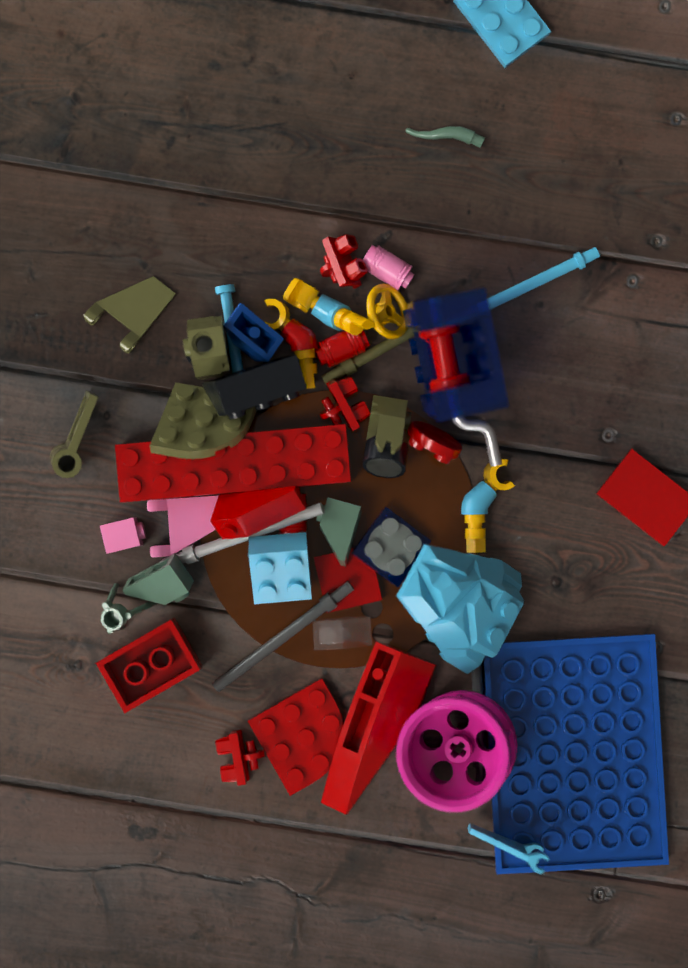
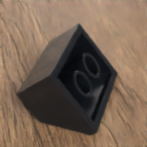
(256, 386)

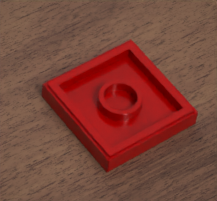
(362, 577)

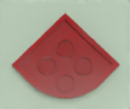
(300, 735)

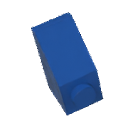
(252, 334)

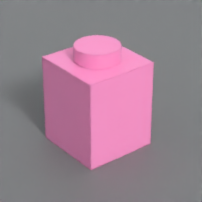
(122, 534)

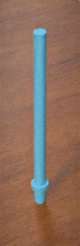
(578, 261)

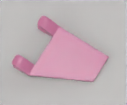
(187, 521)

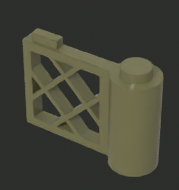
(64, 457)

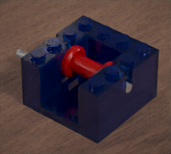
(458, 361)

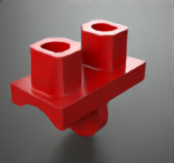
(339, 261)
(352, 414)
(238, 770)

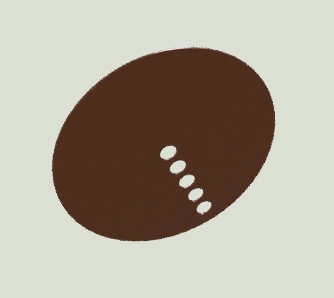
(424, 496)

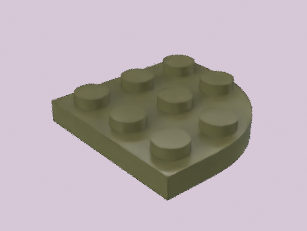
(193, 427)

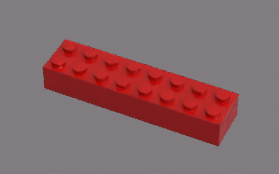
(256, 463)

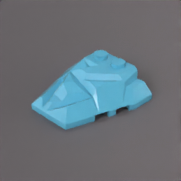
(462, 603)

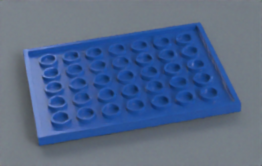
(585, 753)

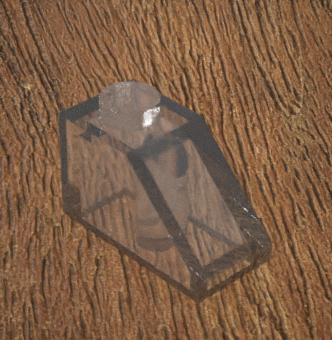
(341, 633)

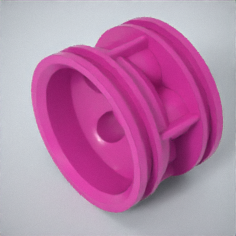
(418, 760)

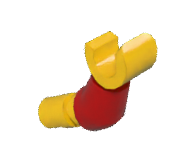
(300, 339)

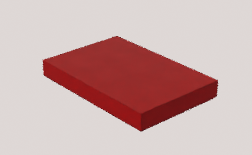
(646, 497)

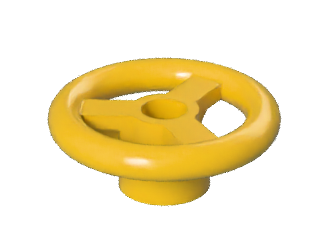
(385, 312)

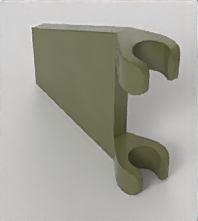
(134, 308)

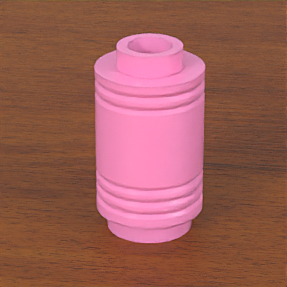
(388, 267)

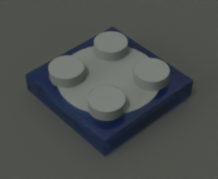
(390, 547)

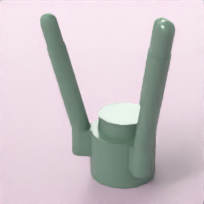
(117, 615)

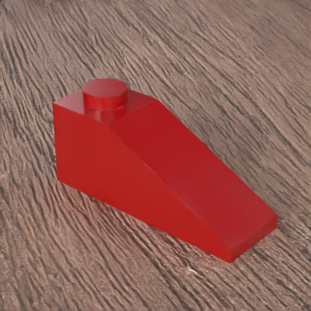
(252, 511)

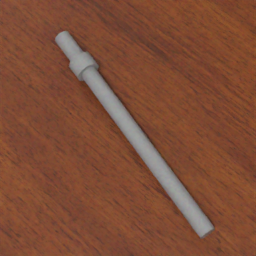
(192, 553)

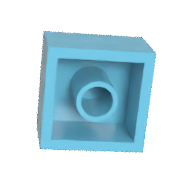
(280, 568)

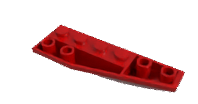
(383, 702)

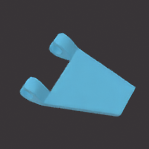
(520, 850)

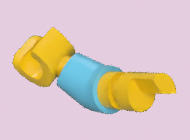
(325, 308)
(476, 505)

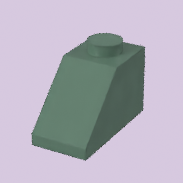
(340, 527)
(161, 582)

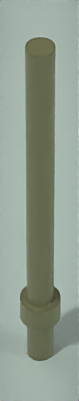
(350, 366)

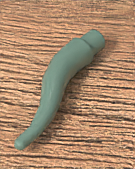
(456, 132)

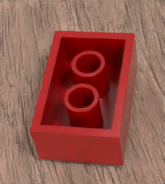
(149, 665)

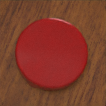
(435, 440)

